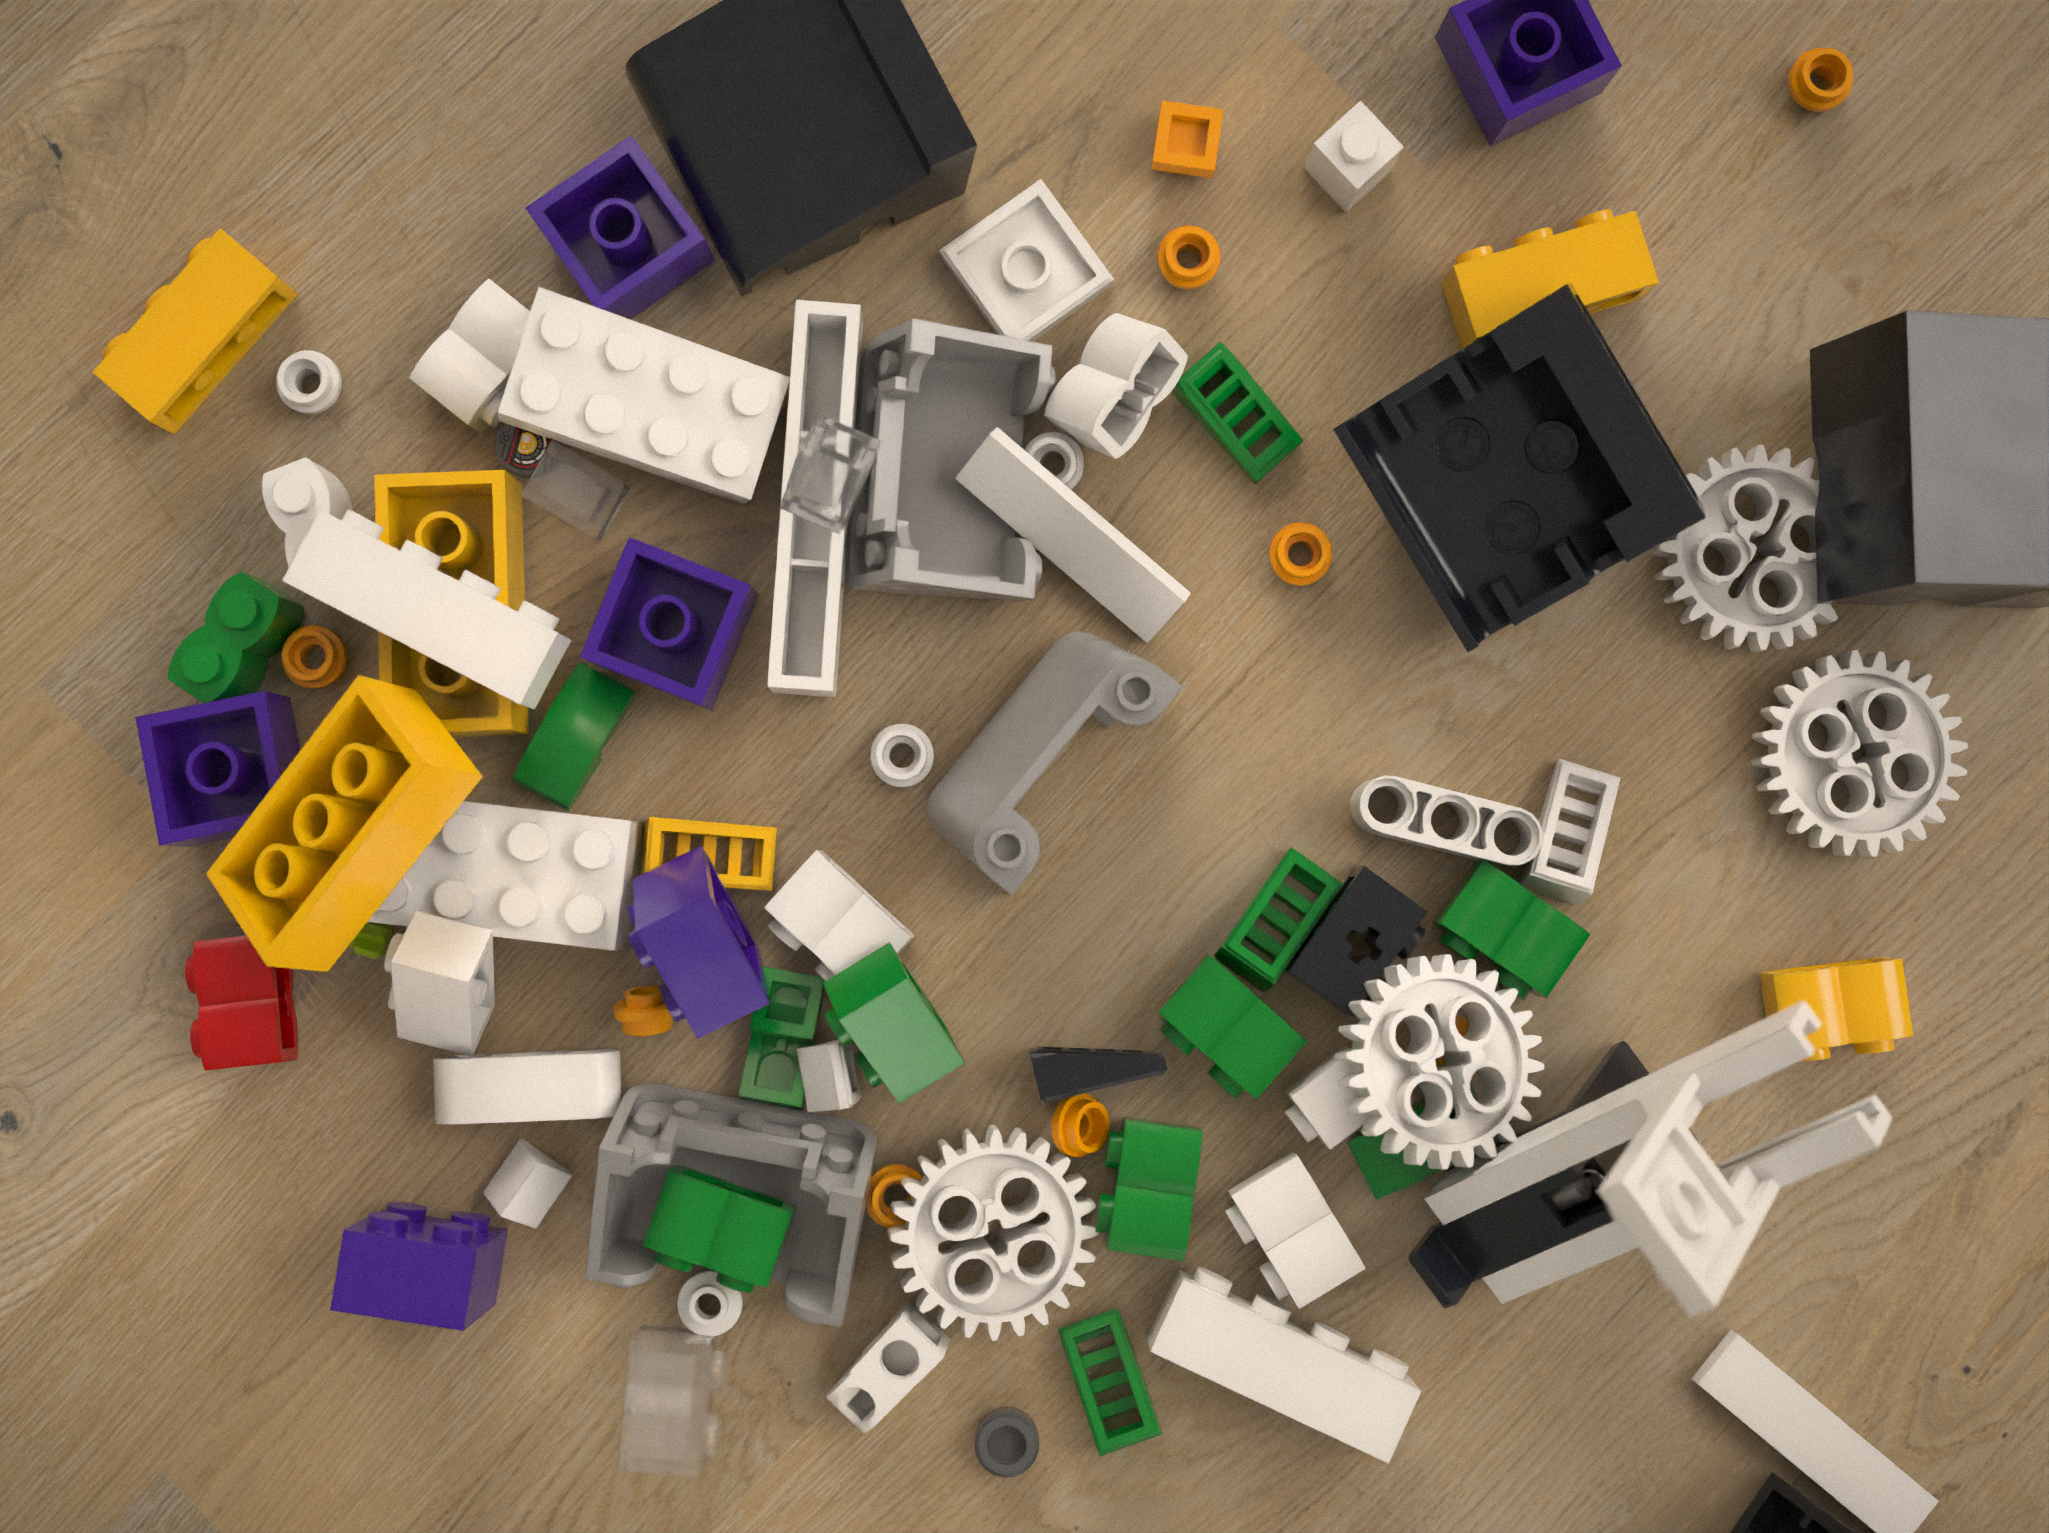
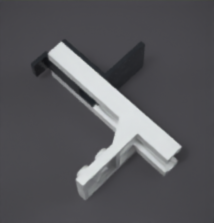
(1632, 1175)

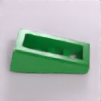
(1254, 398)
(1245, 962)
(1128, 1435)

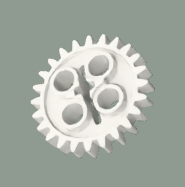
(1731, 534)
(1911, 733)
(1388, 1075)
(1005, 1289)

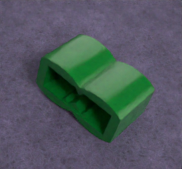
(240, 633)
(1510, 930)
(1230, 1028)
(1151, 1188)
(719, 1228)

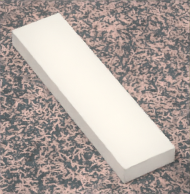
(1072, 535)
(1813, 1438)

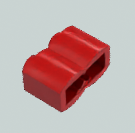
(243, 1006)

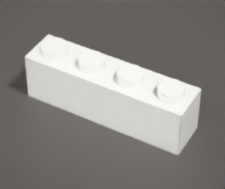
(427, 609)
(1284, 1364)

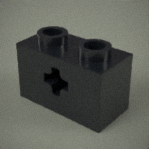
(1358, 906)

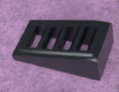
(1075, 1071)

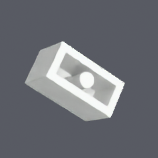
(441, 982)

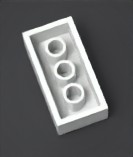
(642, 397)
(526, 876)

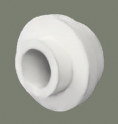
(296, 369)
(1059, 443)
(881, 755)
(694, 1318)

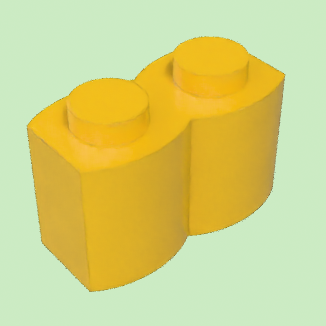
(1854, 1000)

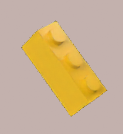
(1600, 257)
(194, 331)

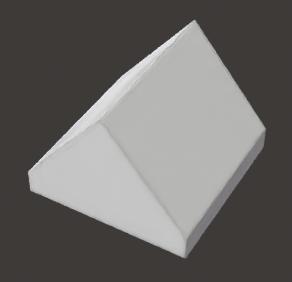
(829, 1076)
(527, 1185)

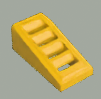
(763, 854)

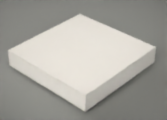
(1026, 265)

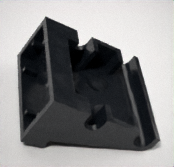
(801, 125)
(1520, 468)

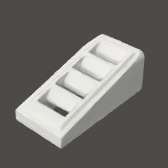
(1557, 883)

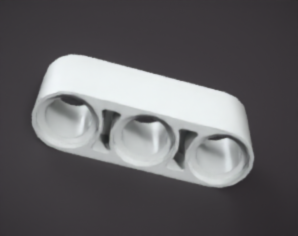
(1476, 821)
(527, 1086)

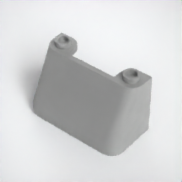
(932, 403)
(1070, 683)
(778, 1150)

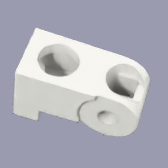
(889, 1367)

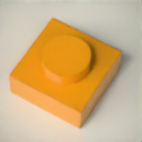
(1187, 139)

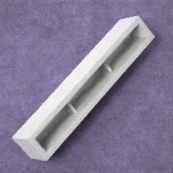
(808, 555)

